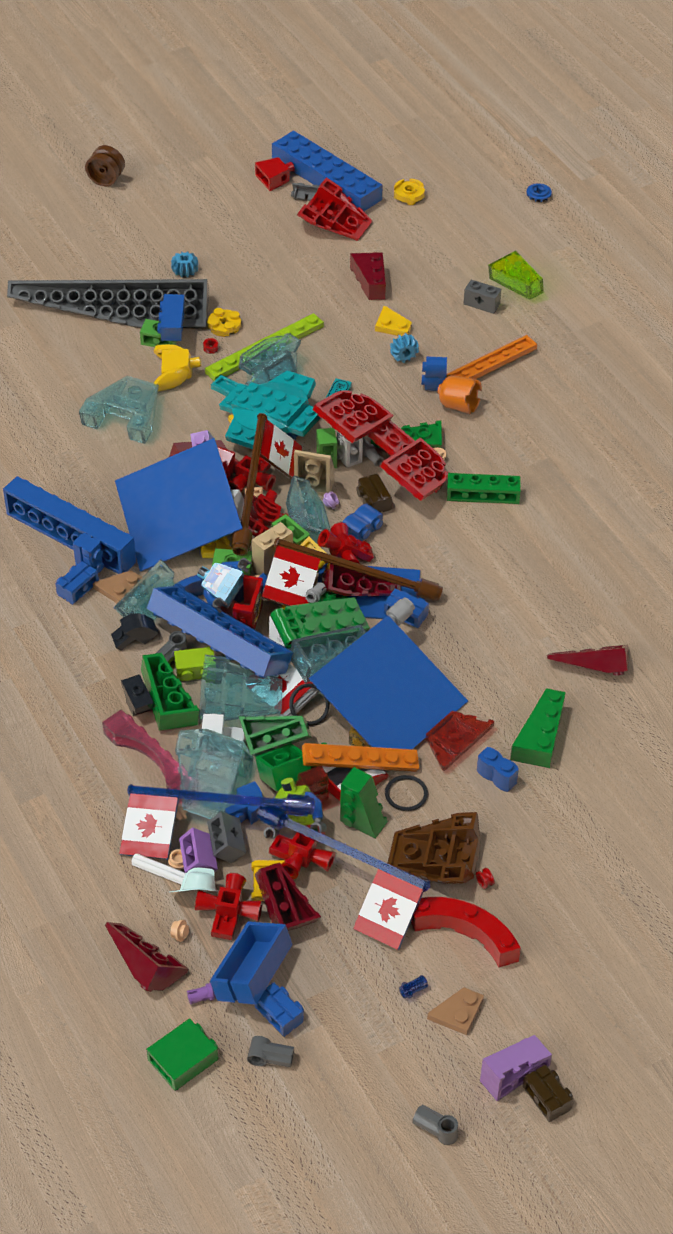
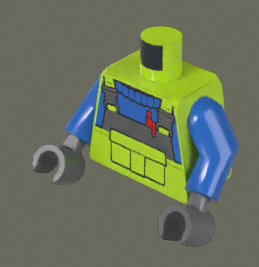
(315, 819)

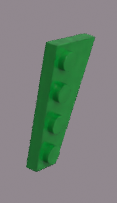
(429, 433)

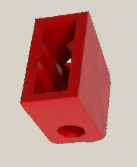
(273, 172)

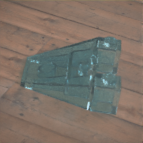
(128, 399)

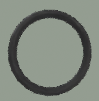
(292, 707)
(401, 807)

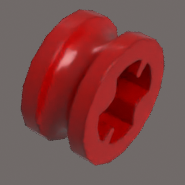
(210, 350)
(485, 878)

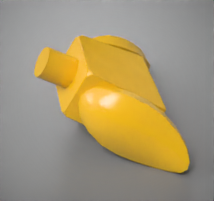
(175, 366)

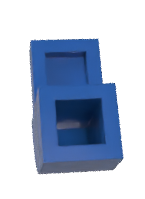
(246, 811)

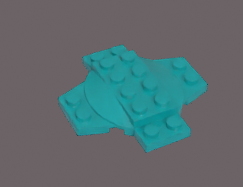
(282, 401)

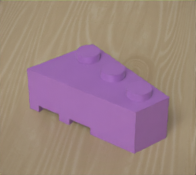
(507, 1068)

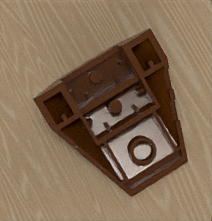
(439, 851)

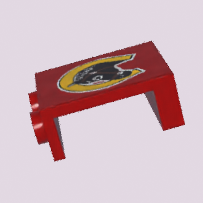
(252, 595)

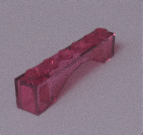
(124, 732)

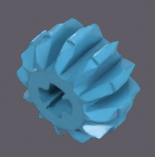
(184, 264)
(404, 347)

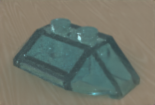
(266, 351)
(275, 367)
(306, 506)
(139, 594)

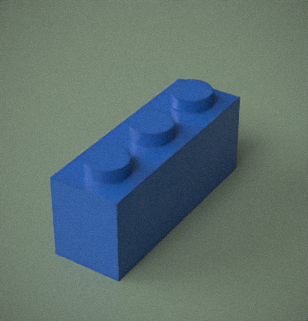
(171, 317)

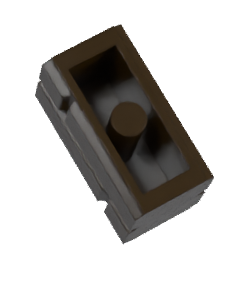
(374, 493)
(548, 1093)

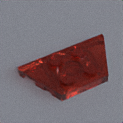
(455, 736)

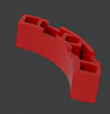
(471, 922)

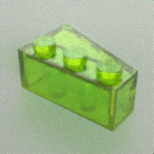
(517, 275)

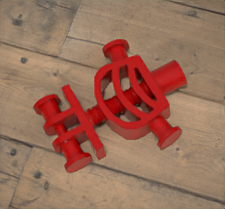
(264, 512)

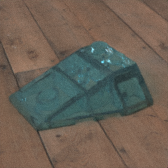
(237, 691)
(211, 765)

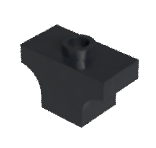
(137, 695)

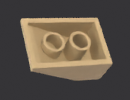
(316, 469)

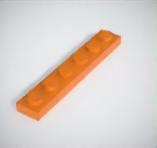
(496, 359)
(360, 757)

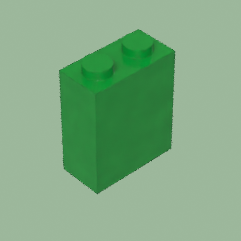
(182, 1054)

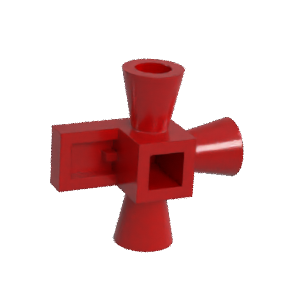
(241, 469)
(344, 545)
(300, 852)
(228, 906)

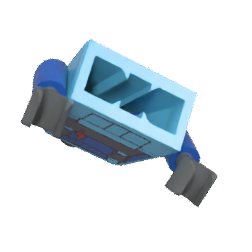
(223, 582)

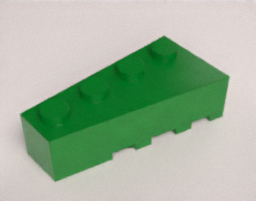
(171, 702)
(539, 734)

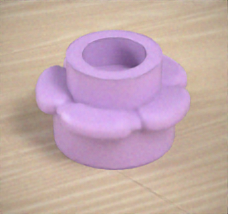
(330, 500)

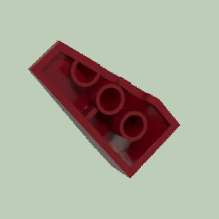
(352, 583)
(606, 659)
(144, 961)

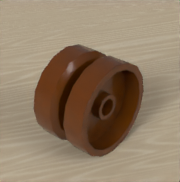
(105, 165)

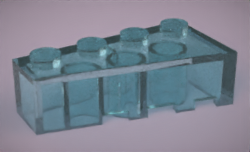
(317, 650)

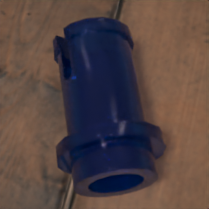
(412, 987)

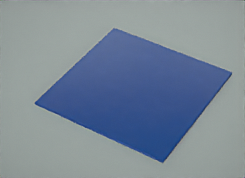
(178, 504)
(388, 688)

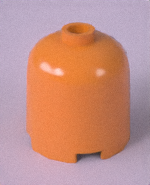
(460, 393)

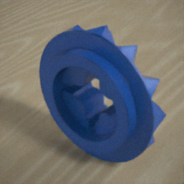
(543, 190)

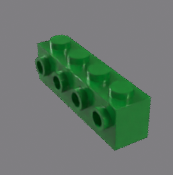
(483, 488)

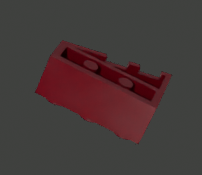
(284, 899)

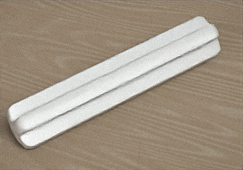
(158, 868)

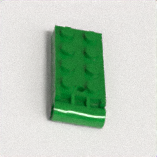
(317, 618)

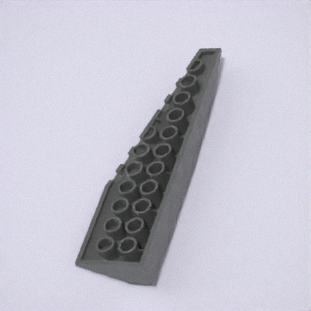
(116, 300)

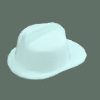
(198, 879)

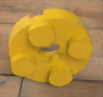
(409, 191)
(231, 319)

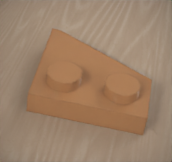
(116, 586)
(458, 1010)

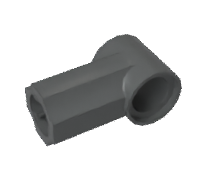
(176, 642)
(263, 1052)
(436, 1123)

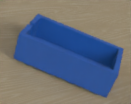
(251, 962)

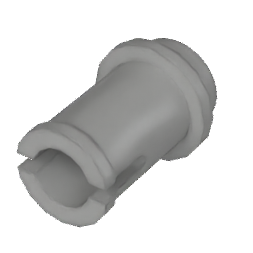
(313, 595)

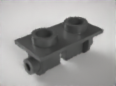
(300, 191)

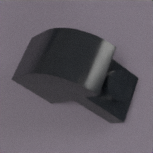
(132, 628)

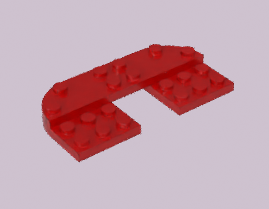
(410, 461)

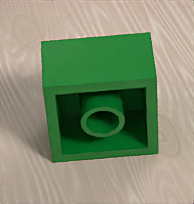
(280, 764)

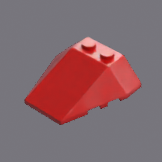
(335, 212)

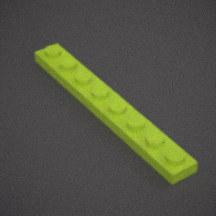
(231, 363)

